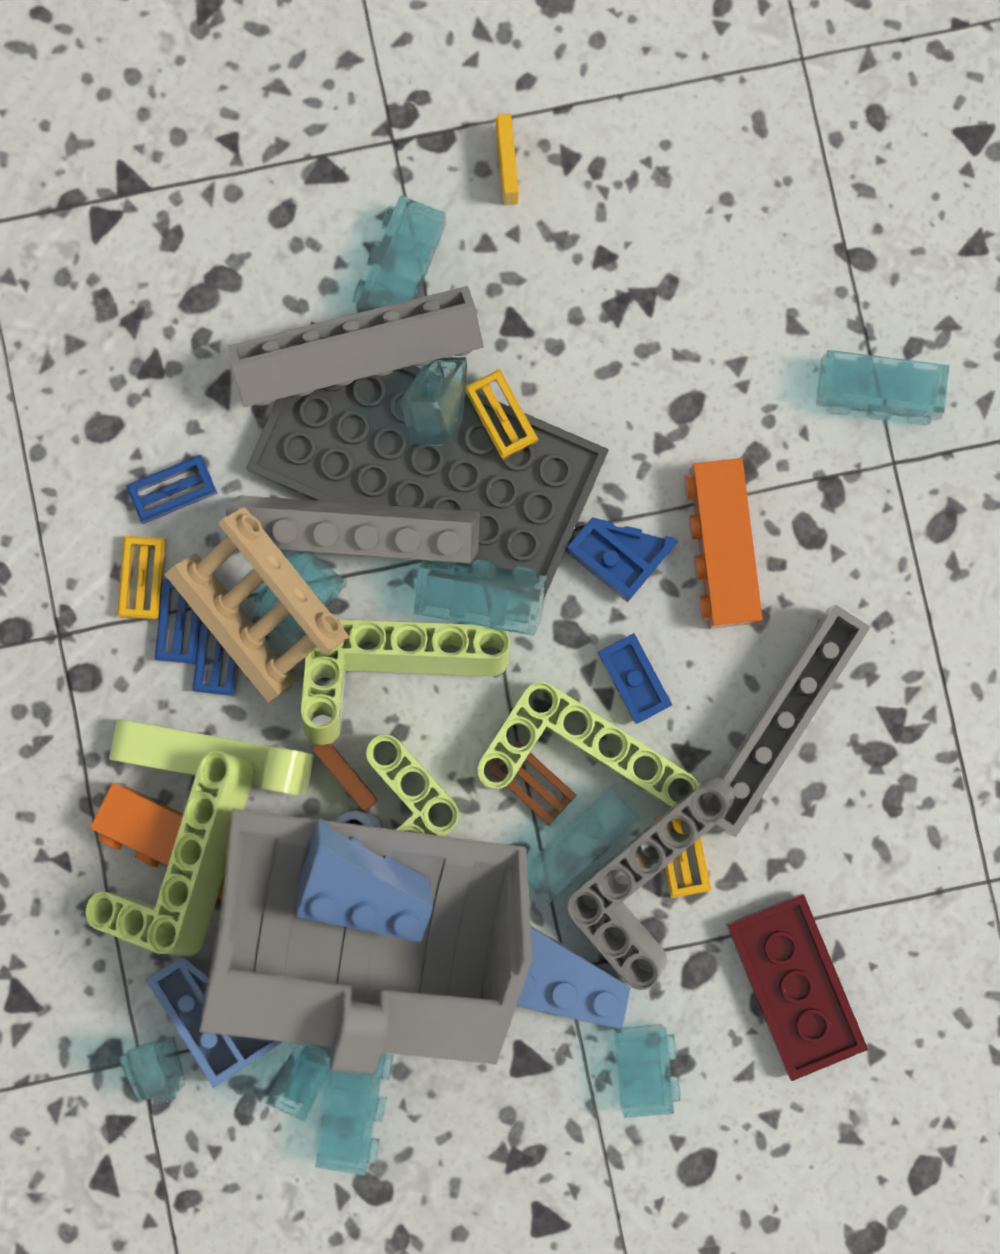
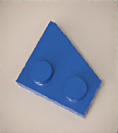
(619, 555)

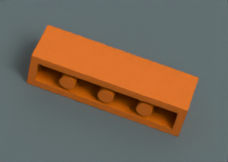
(724, 543)
(140, 824)

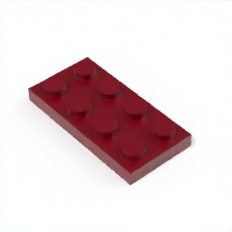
(797, 987)

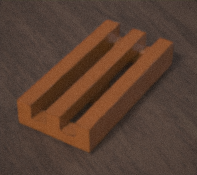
(345, 775)
(558, 806)

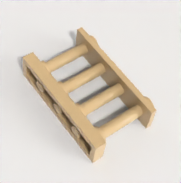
(230, 624)

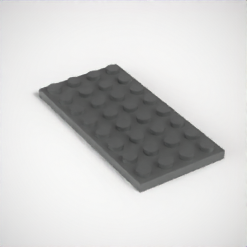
(357, 449)

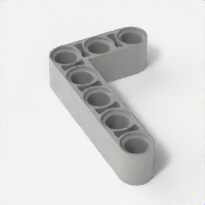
(639, 870)

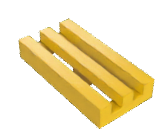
(506, 159)
(516, 444)
(125, 578)
(688, 888)

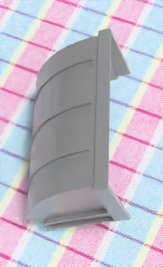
(364, 988)

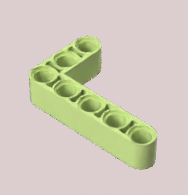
(388, 657)
(586, 742)
(182, 752)
(420, 804)
(194, 869)

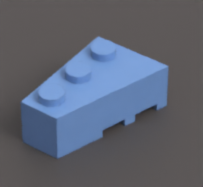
(360, 889)
(572, 985)
(181, 993)

